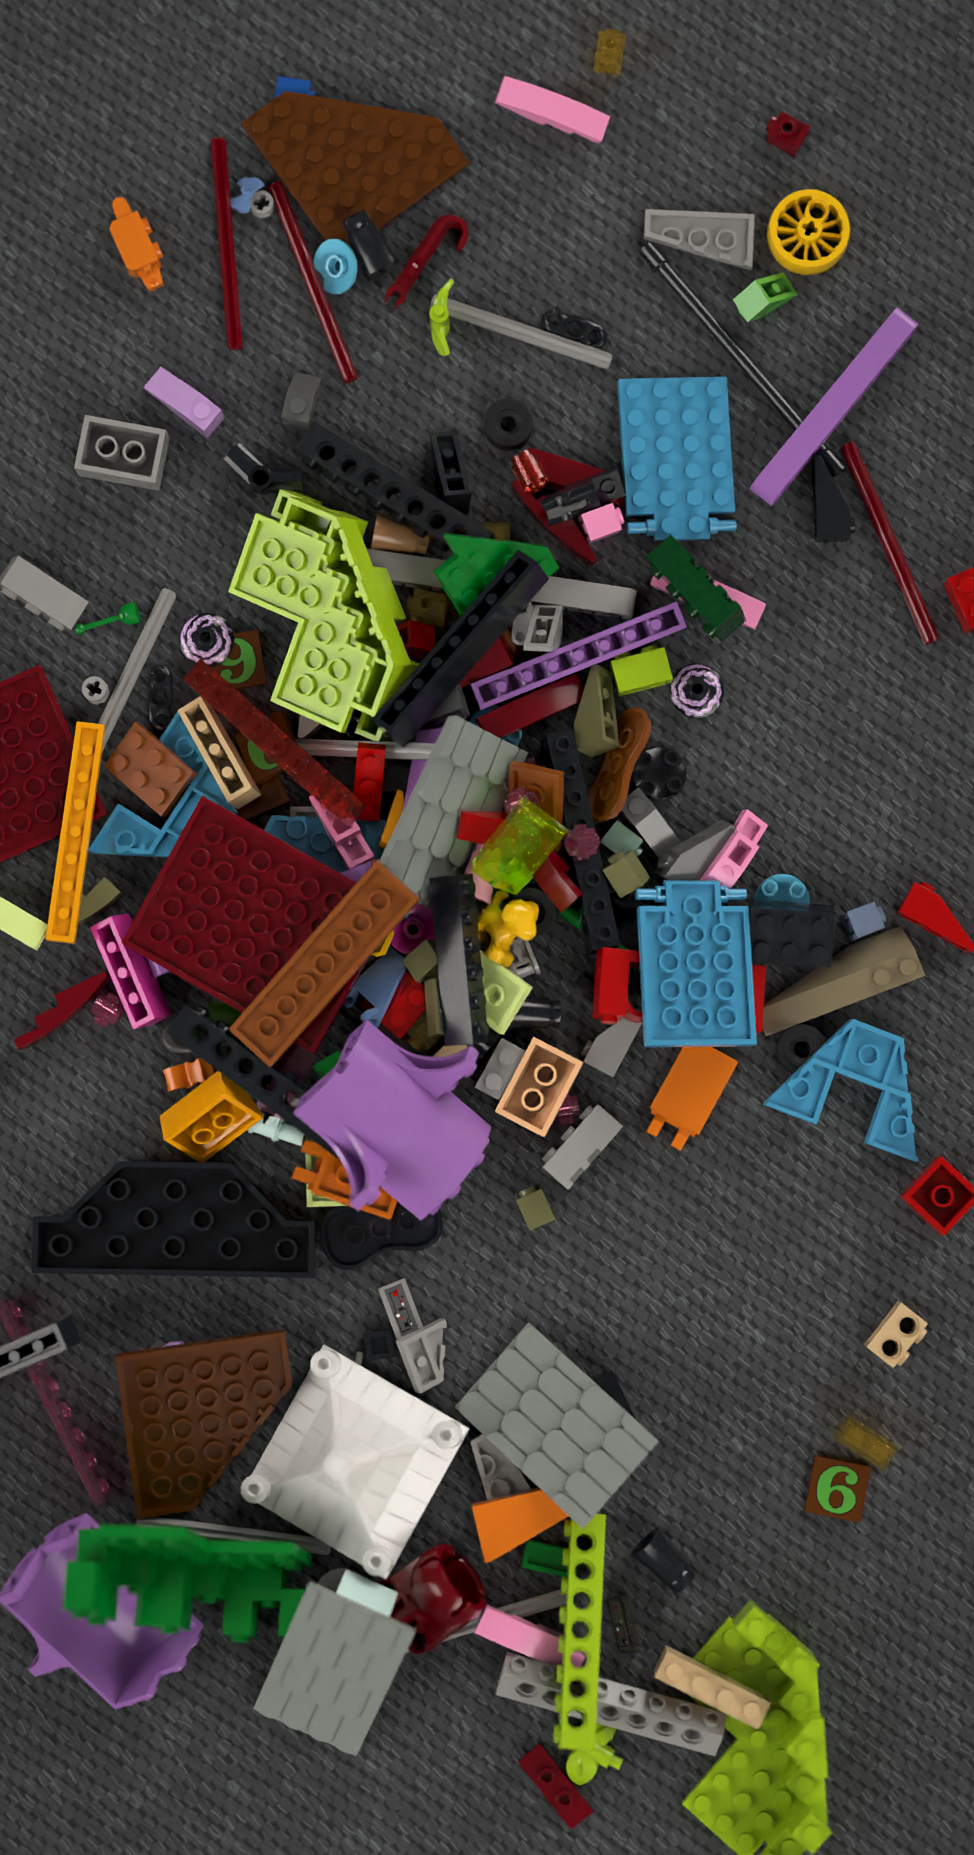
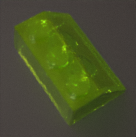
(518, 847)

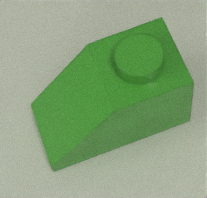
(764, 296)

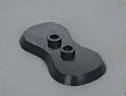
(357, 1237)

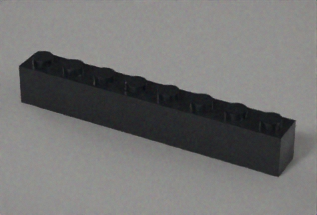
(460, 648)

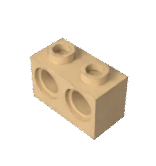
(890, 1329)

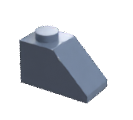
(863, 921)

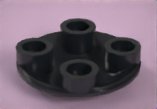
(659, 773)

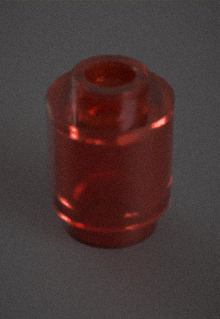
(529, 471)

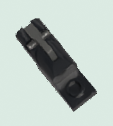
(582, 496)

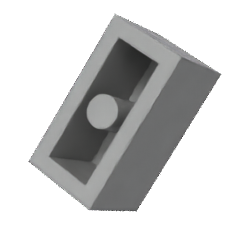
(500, 1069)

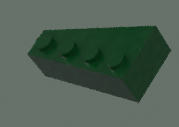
(696, 589)

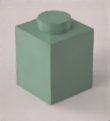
(621, 839)

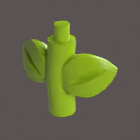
(440, 319)
(583, 1765)

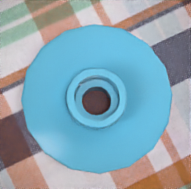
(328, 260)

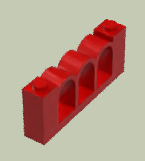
(611, 987)

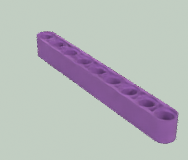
(834, 406)

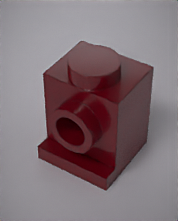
(787, 141)

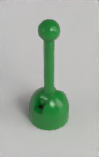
(127, 614)

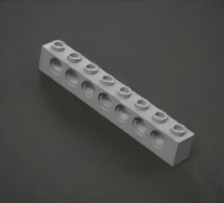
(617, 1705)

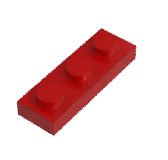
(369, 778)

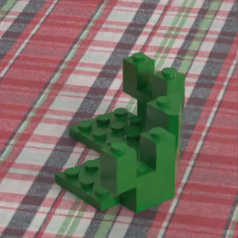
(173, 1567)

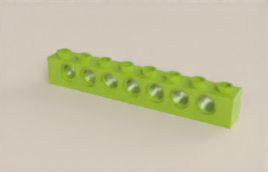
(582, 1737)

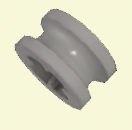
(267, 210)

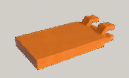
(690, 1092)
(332, 1182)

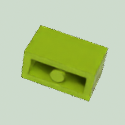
(641, 670)

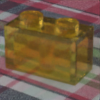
(865, 1442)

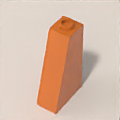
(513, 1519)

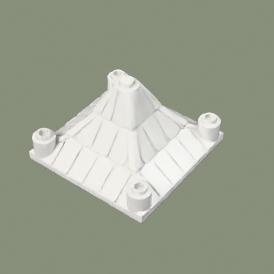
(355, 1461)

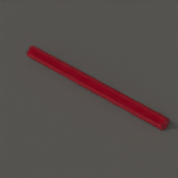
(226, 243)
(313, 282)
(889, 543)

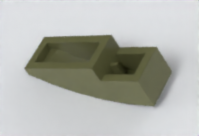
(97, 900)

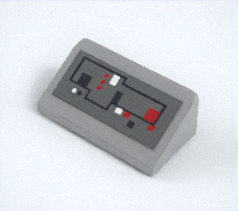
(400, 1308)

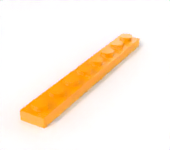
(75, 832)

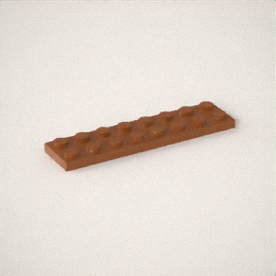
(324, 963)

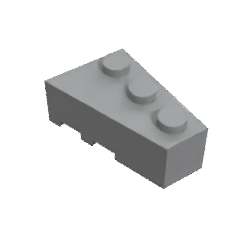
(41, 593)
(581, 1145)

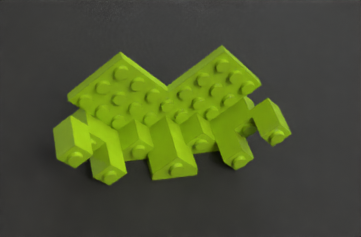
(345, 610)
(775, 1775)

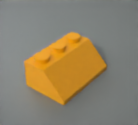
(209, 1117)

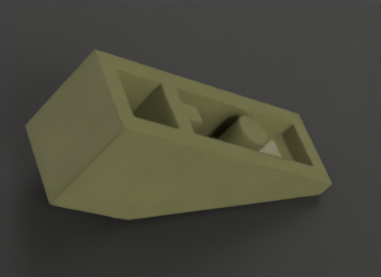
(596, 716)

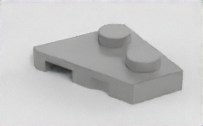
(424, 1355)

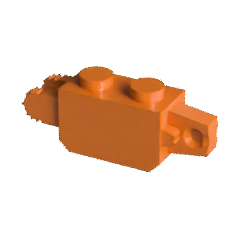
(135, 245)

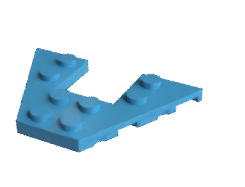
(133, 836)
(866, 1057)

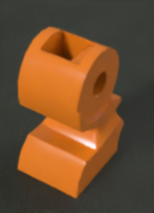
(188, 1074)

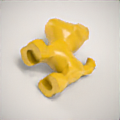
(504, 925)

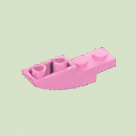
(737, 850)

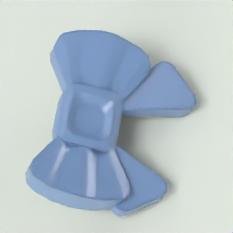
(248, 189)

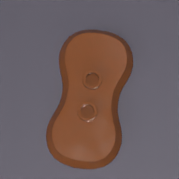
(611, 785)

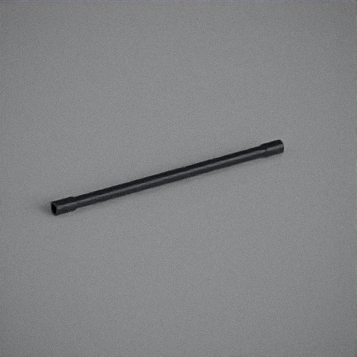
(661, 265)

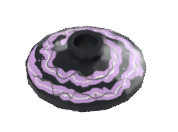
(216, 649)
(694, 704)

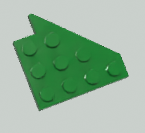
(479, 561)

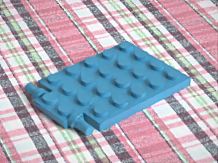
(676, 456)
(695, 966)

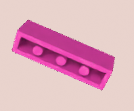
(130, 973)

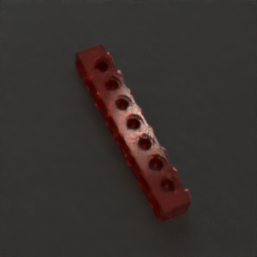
(274, 742)

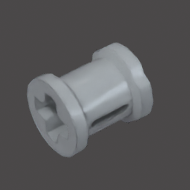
(95, 682)

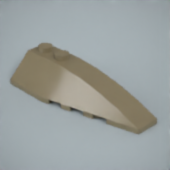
(854, 975)

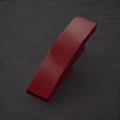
(566, 471)
(565, 533)
(533, 707)
(556, 883)
(70, 1003)

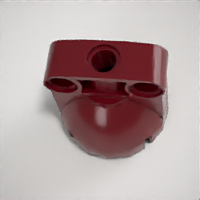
(436, 1596)

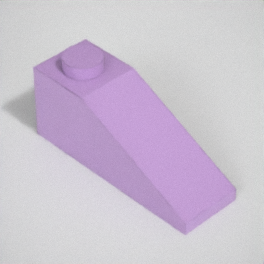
(185, 402)

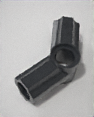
(249, 468)

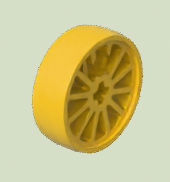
(813, 199)

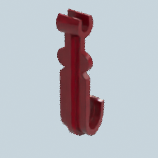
(423, 254)

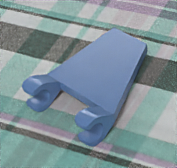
(378, 986)

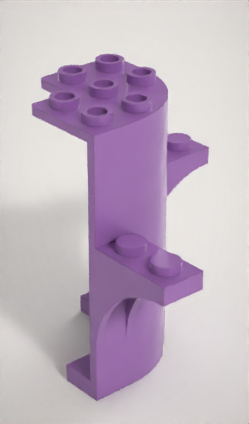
(397, 1121)
(114, 1659)

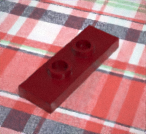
(555, 1785)

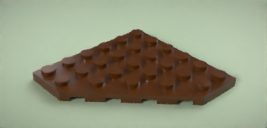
(352, 157)
(194, 1411)

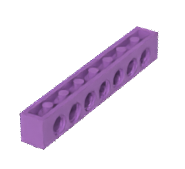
(577, 655)

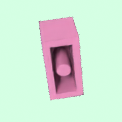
(600, 523)

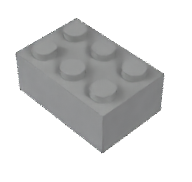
(122, 452)

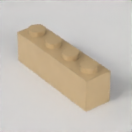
(219, 752)
(712, 1687)

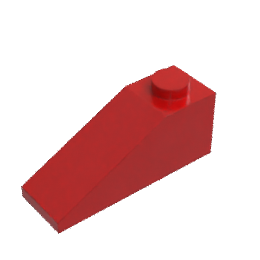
(932, 914)

